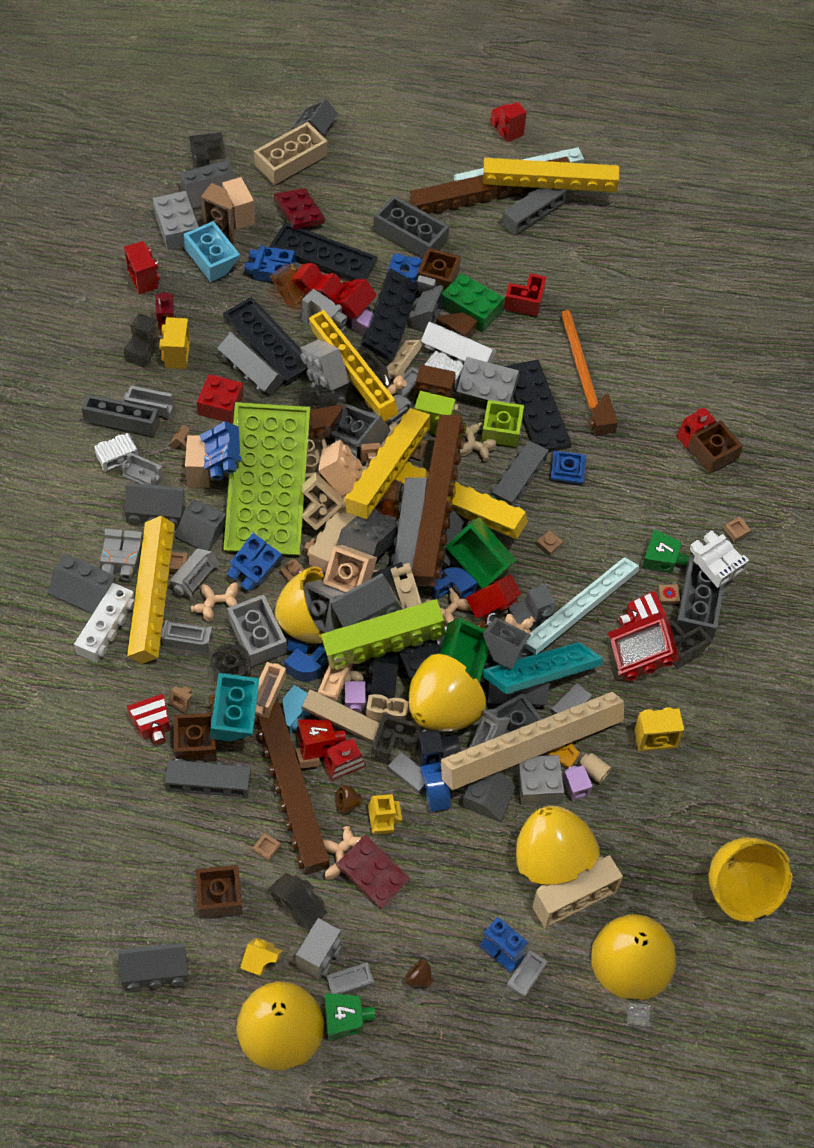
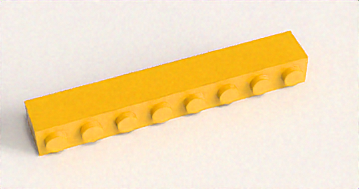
(551, 175)
(358, 371)
(387, 463)
(474, 505)
(151, 590)

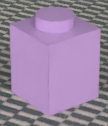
(361, 322)
(355, 695)
(577, 782)

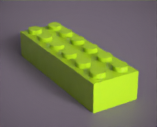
(383, 634)

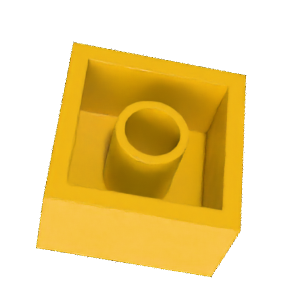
(175, 343)
(659, 729)

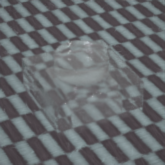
(638, 1015)

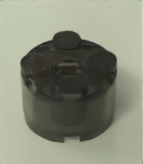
(231, 660)

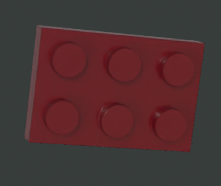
(299, 208)
(372, 871)

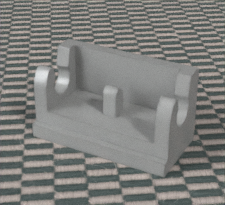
(142, 470)

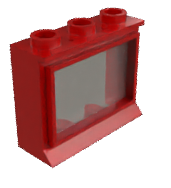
(643, 646)

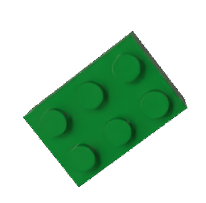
(474, 300)
(481, 553)
(467, 645)

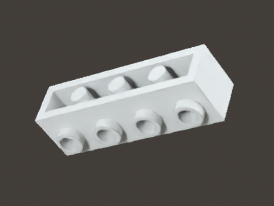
(455, 344)
(105, 622)

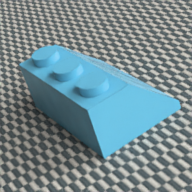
(211, 250)

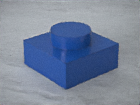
(293, 644)

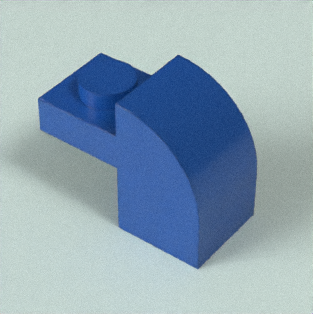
(457, 579)
(305, 667)
(436, 789)

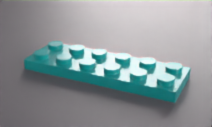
(543, 667)

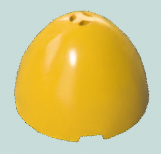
(292, 609)
(445, 695)
(555, 846)
(753, 882)
(629, 967)
(284, 1039)

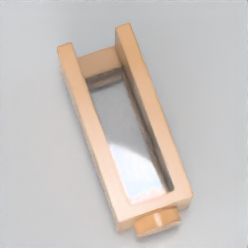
(269, 687)

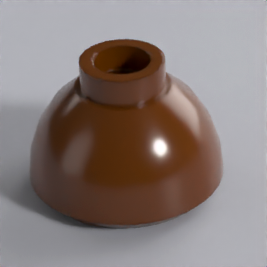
(347, 799)
(419, 975)

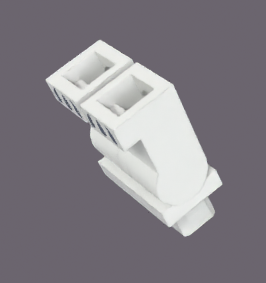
(718, 558)

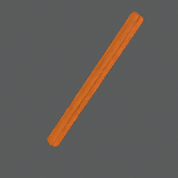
(579, 359)

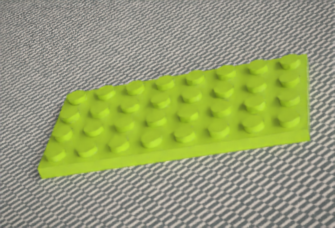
(268, 482)

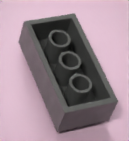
(410, 226)
(369, 535)
(699, 601)

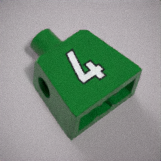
(664, 553)
(345, 1015)

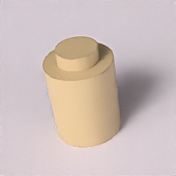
(595, 767)

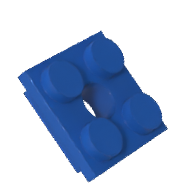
(407, 263)
(562, 473)

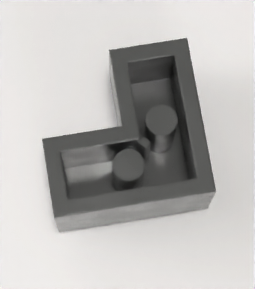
(538, 604)

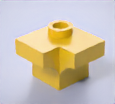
(383, 814)
(258, 955)

